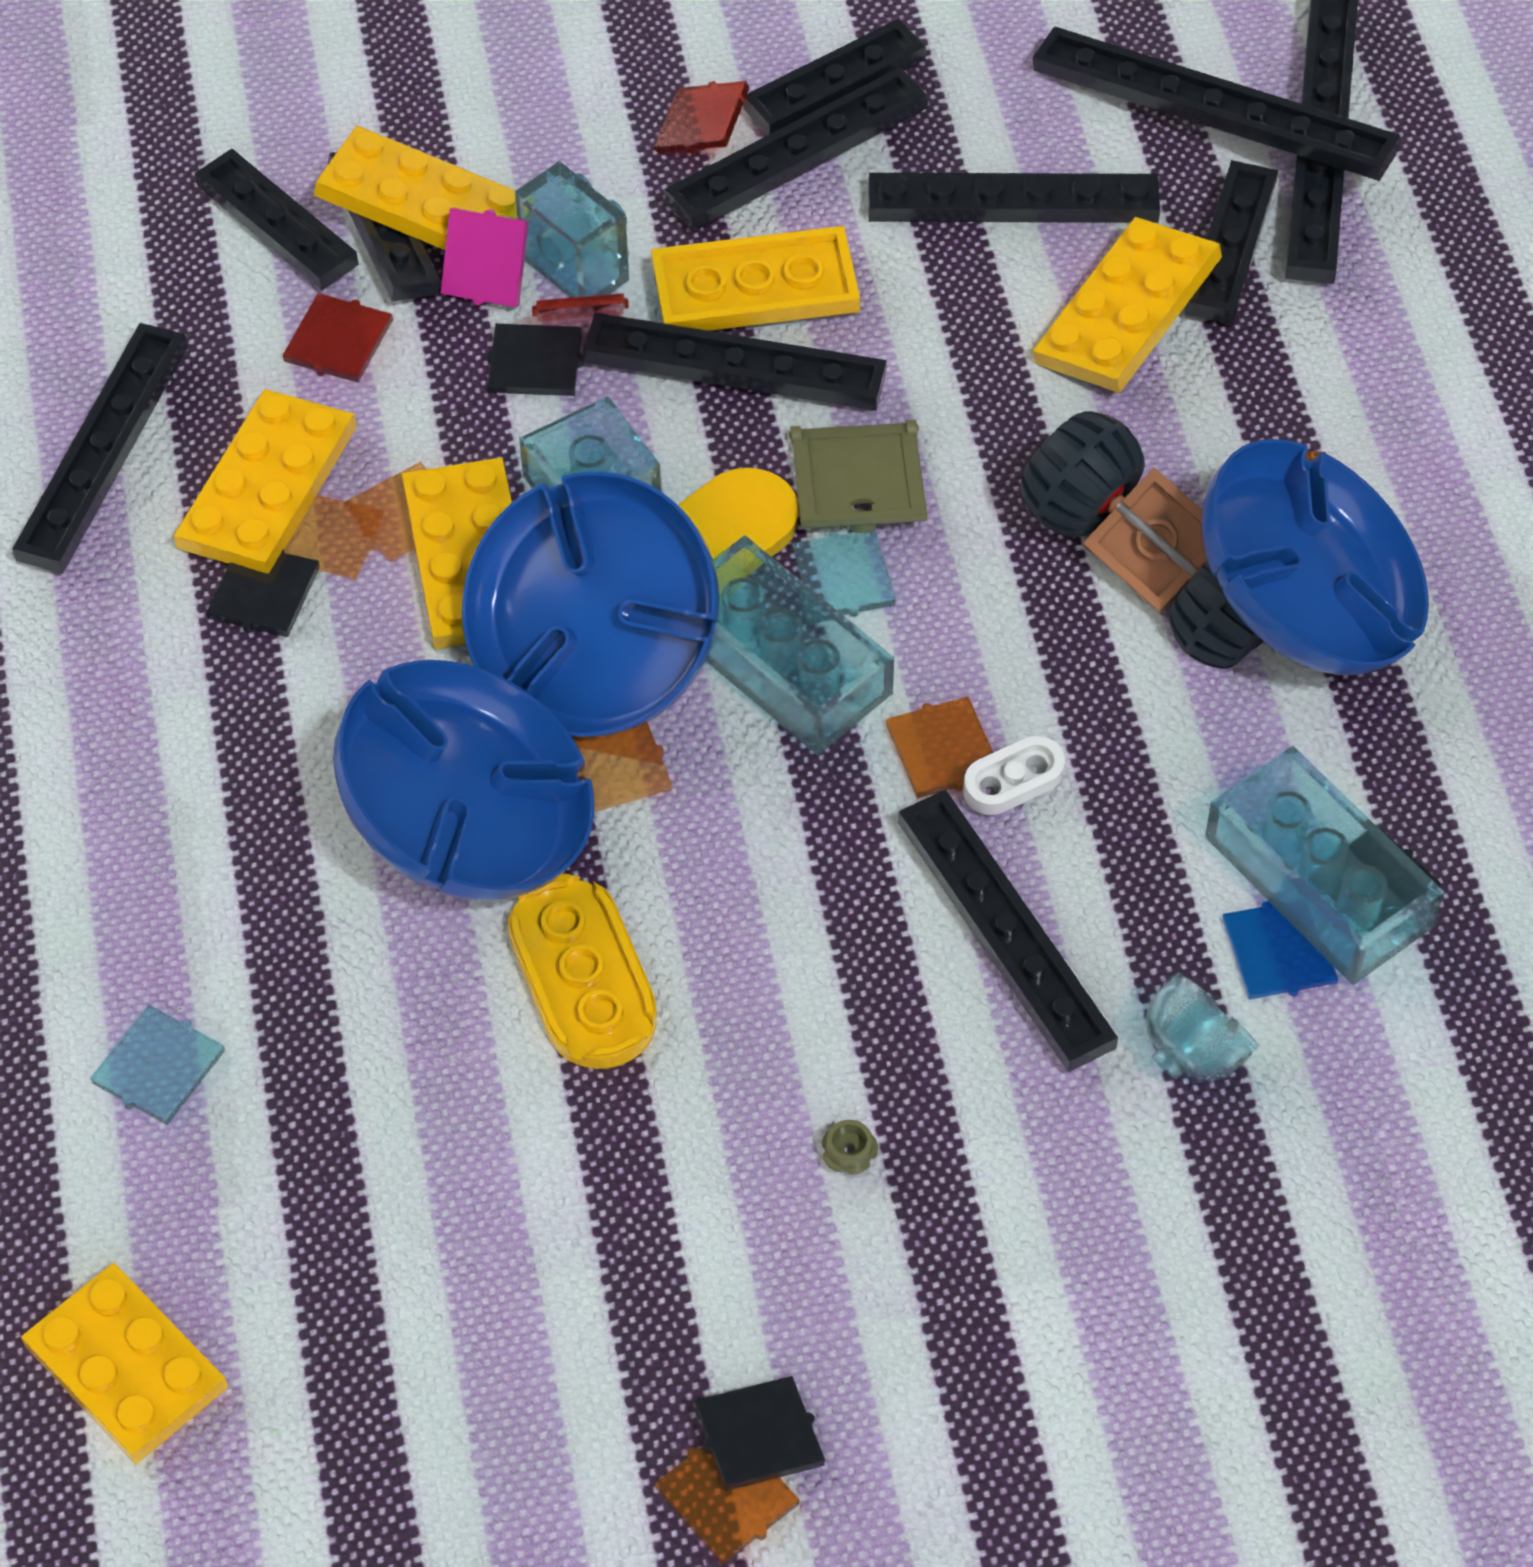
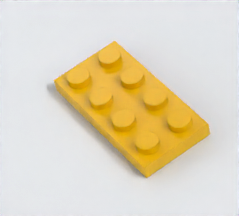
(406, 187)
(756, 279)
(1127, 304)
(265, 481)
(448, 519)

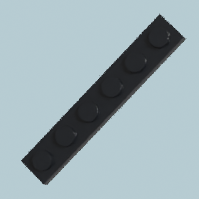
(795, 149)
(1013, 197)
(735, 361)
(100, 448)
(1008, 931)

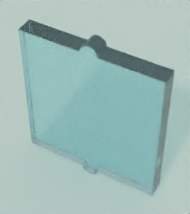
(846, 571)
(157, 1064)

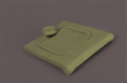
(855, 467)

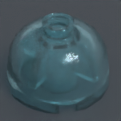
(1194, 1033)

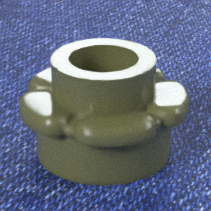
(849, 1134)

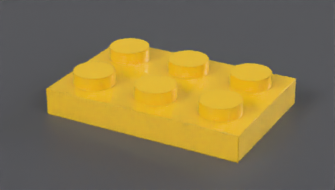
(124, 1363)

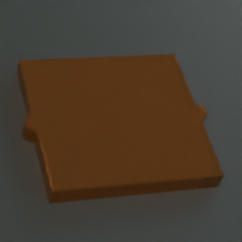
(385, 515)
(332, 537)
(938, 744)
(623, 767)
(719, 1518)

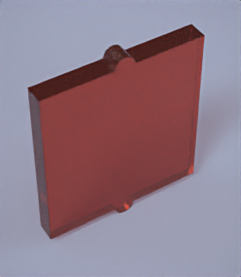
(702, 117)
(579, 307)
(338, 337)

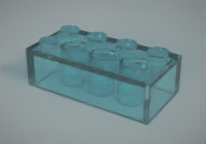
(794, 649)
(1323, 864)

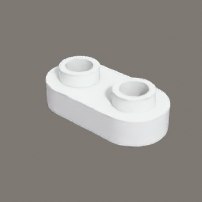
(1009, 775)

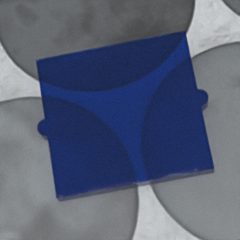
(1274, 954)

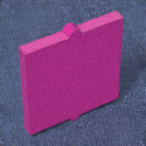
(484, 257)

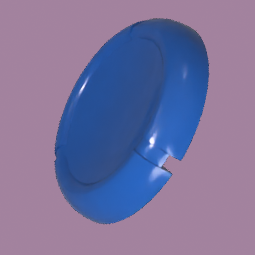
(1313, 559)
(593, 601)
(462, 780)

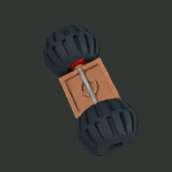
(1142, 533)

